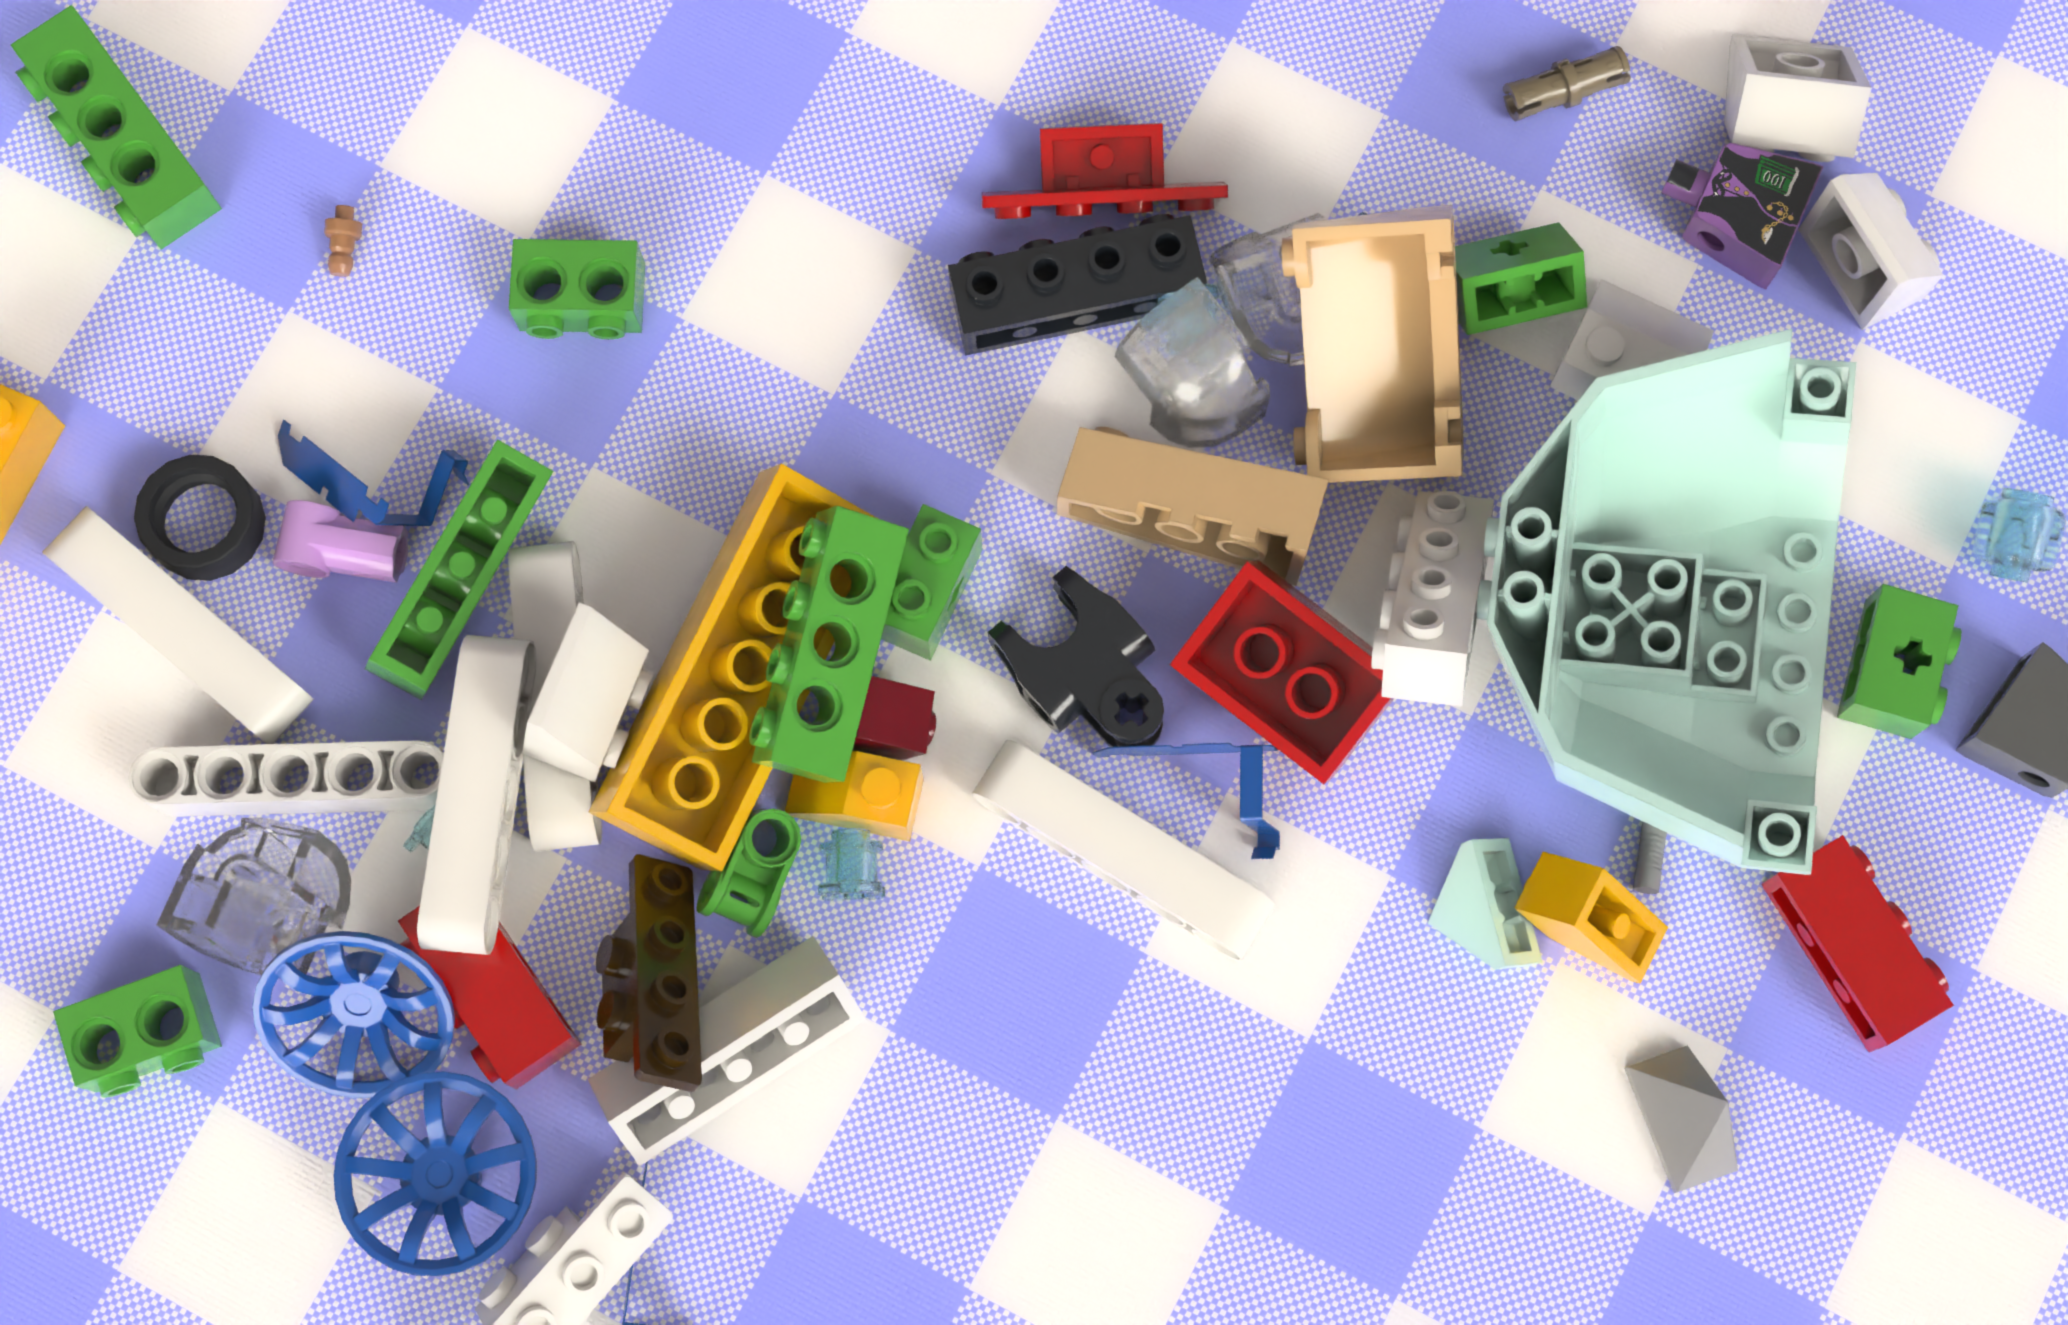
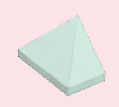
(1480, 903)

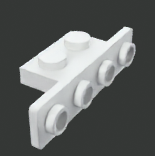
(574, 1259)

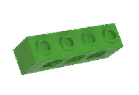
(67, 53)
(872, 556)
(458, 570)

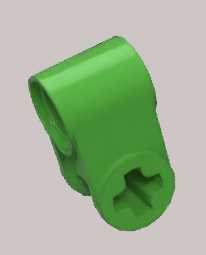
(752, 875)

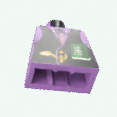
(1745, 207)

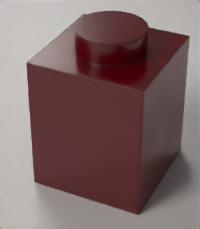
(896, 720)

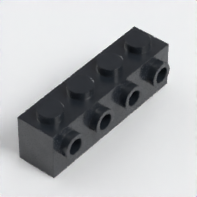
(1072, 283)

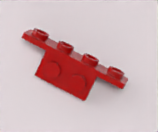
(1103, 166)

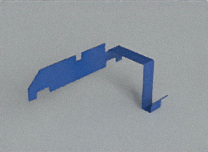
(349, 493)
(1250, 783)

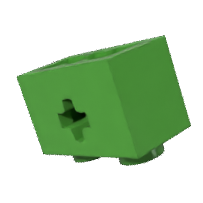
(1519, 278)
(930, 580)
(1875, 686)

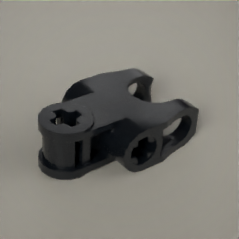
(1090, 671)

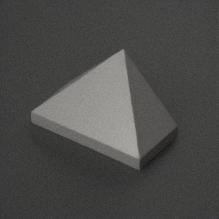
(1684, 1117)

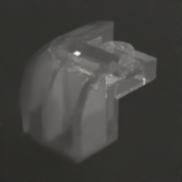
(1258, 294)
(1194, 370)
(258, 893)

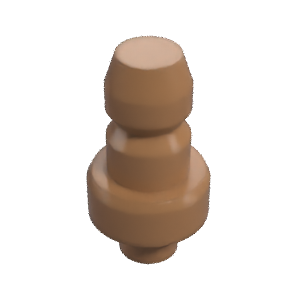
(342, 233)

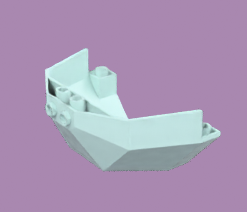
(1677, 593)

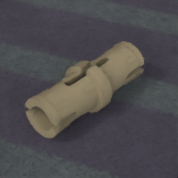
(1566, 83)

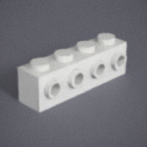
(1433, 599)
(745, 1043)

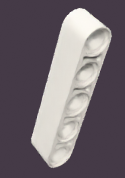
(543, 601)
(178, 626)
(265, 771)
(477, 795)
(1124, 850)

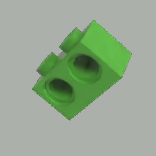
(580, 270)
(136, 1016)

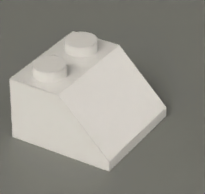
(1795, 97)
(1869, 247)
(1624, 334)
(586, 696)

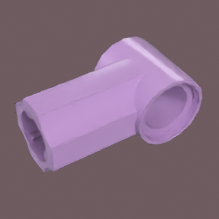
(324, 541)

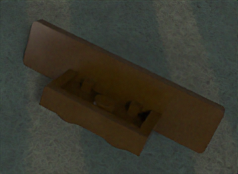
(652, 978)

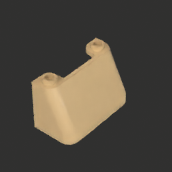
(1379, 345)

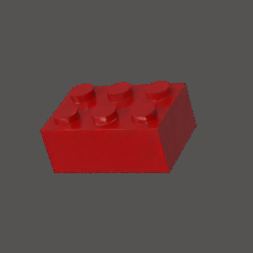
(1286, 670)

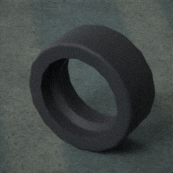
(171, 482)

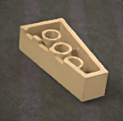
(1192, 501)

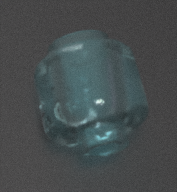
(2019, 534)

